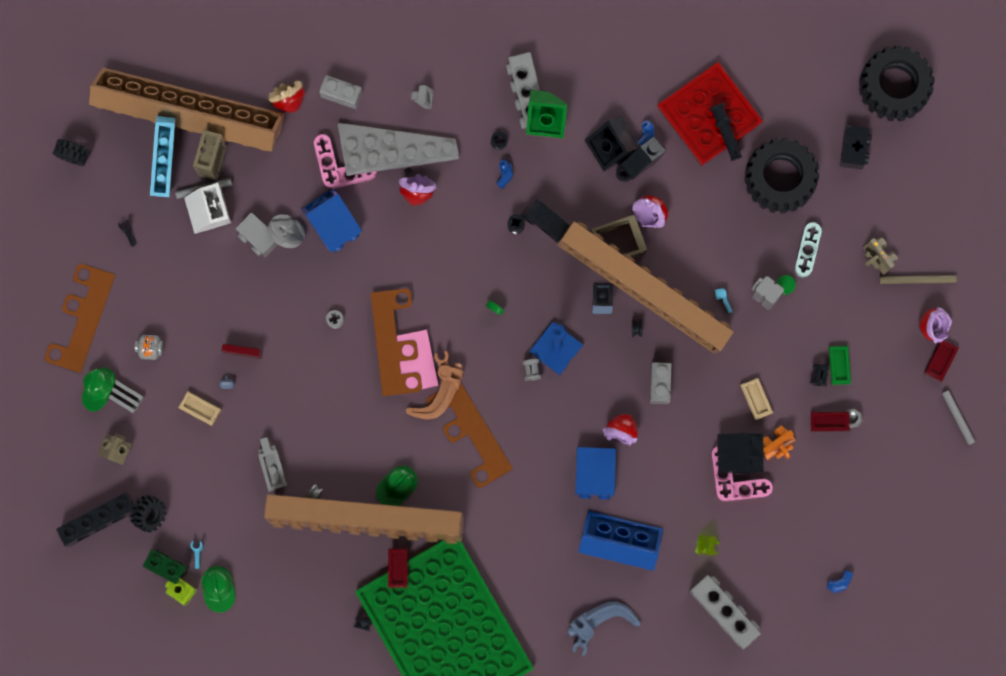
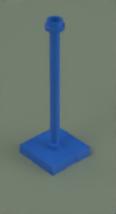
(556, 348)

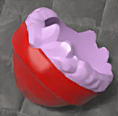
(417, 189)
(650, 211)
(935, 325)
(622, 428)

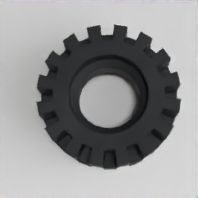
(71, 152)
(155, 516)

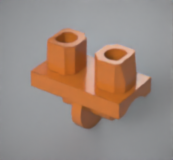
(780, 446)

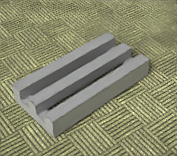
(136, 404)

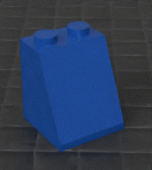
(332, 220)

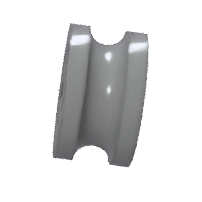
(340, 321)
(314, 492)

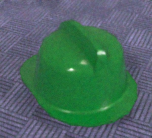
(97, 388)
(397, 486)
(218, 589)

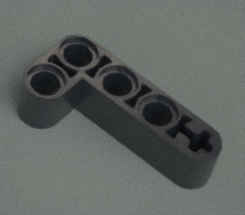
(543, 217)

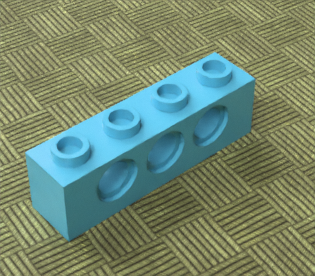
(162, 156)

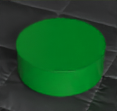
(787, 284)
(494, 307)

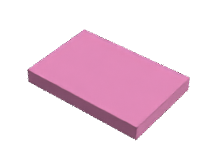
(423, 364)

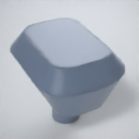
(226, 383)

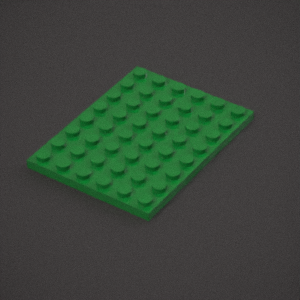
(443, 619)

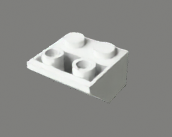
(207, 208)

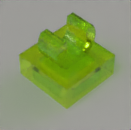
(706, 545)

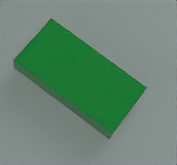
(839, 365)

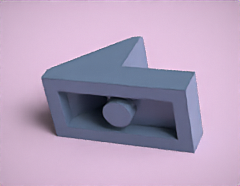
(602, 299)

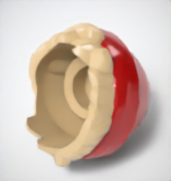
(288, 97)

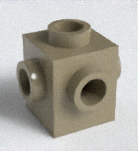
(115, 448)

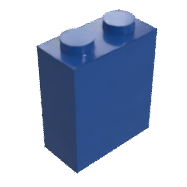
(595, 473)

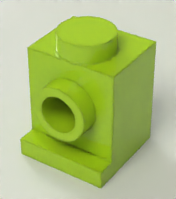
(186, 593)

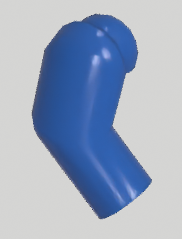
(648, 132)
(506, 173)
(840, 585)

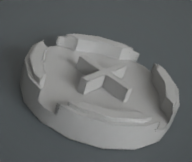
(286, 231)

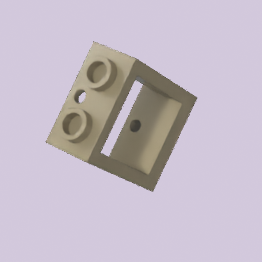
(210, 162)
(634, 229)

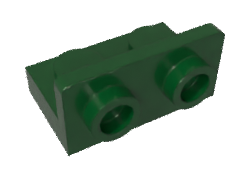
(165, 566)

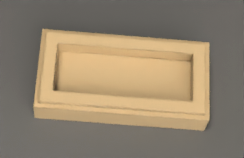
(756, 399)
(200, 408)

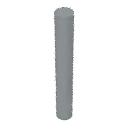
(185, 192)
(958, 417)

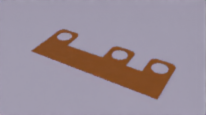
(89, 315)
(388, 348)
(474, 426)

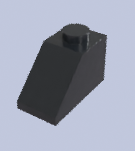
(643, 158)

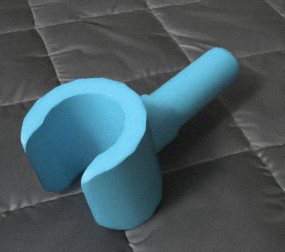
(721, 294)
(197, 554)

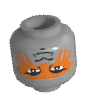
(149, 347)

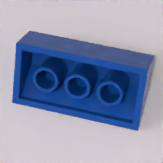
(621, 540)

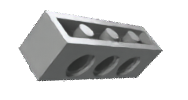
(524, 64)
(751, 628)

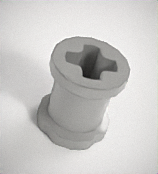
(532, 369)

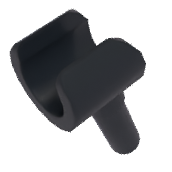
(126, 230)

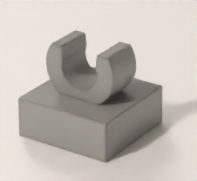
(423, 97)

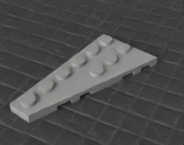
(382, 149)

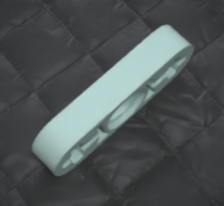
(806, 235)

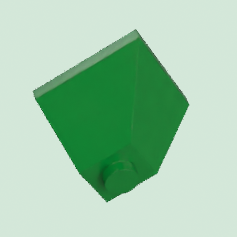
(546, 115)

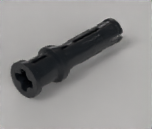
(723, 123)

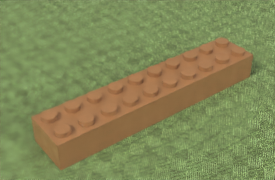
(190, 108)
(645, 288)
(365, 518)

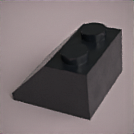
(612, 143)
(740, 453)

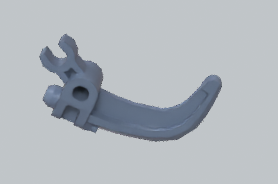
(585, 623)

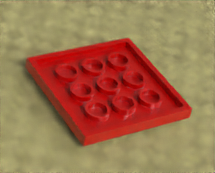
(694, 123)

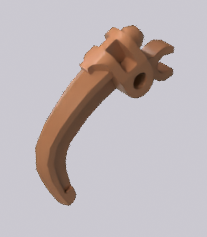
(450, 383)

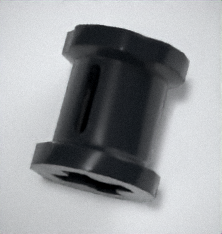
(513, 229)
(819, 375)

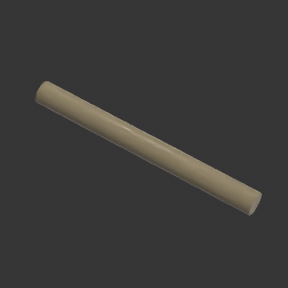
(917, 279)

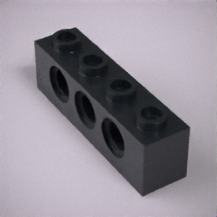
(95, 520)

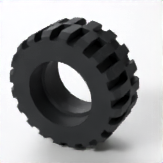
(909, 63)
(790, 152)

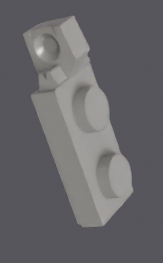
(271, 466)

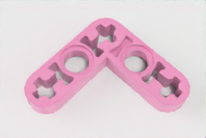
(339, 173)
(734, 486)

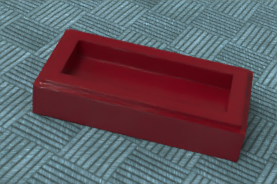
(241, 351)
(941, 360)
(830, 421)
(397, 567)

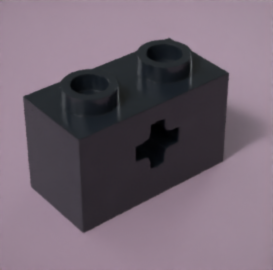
(850, 157)

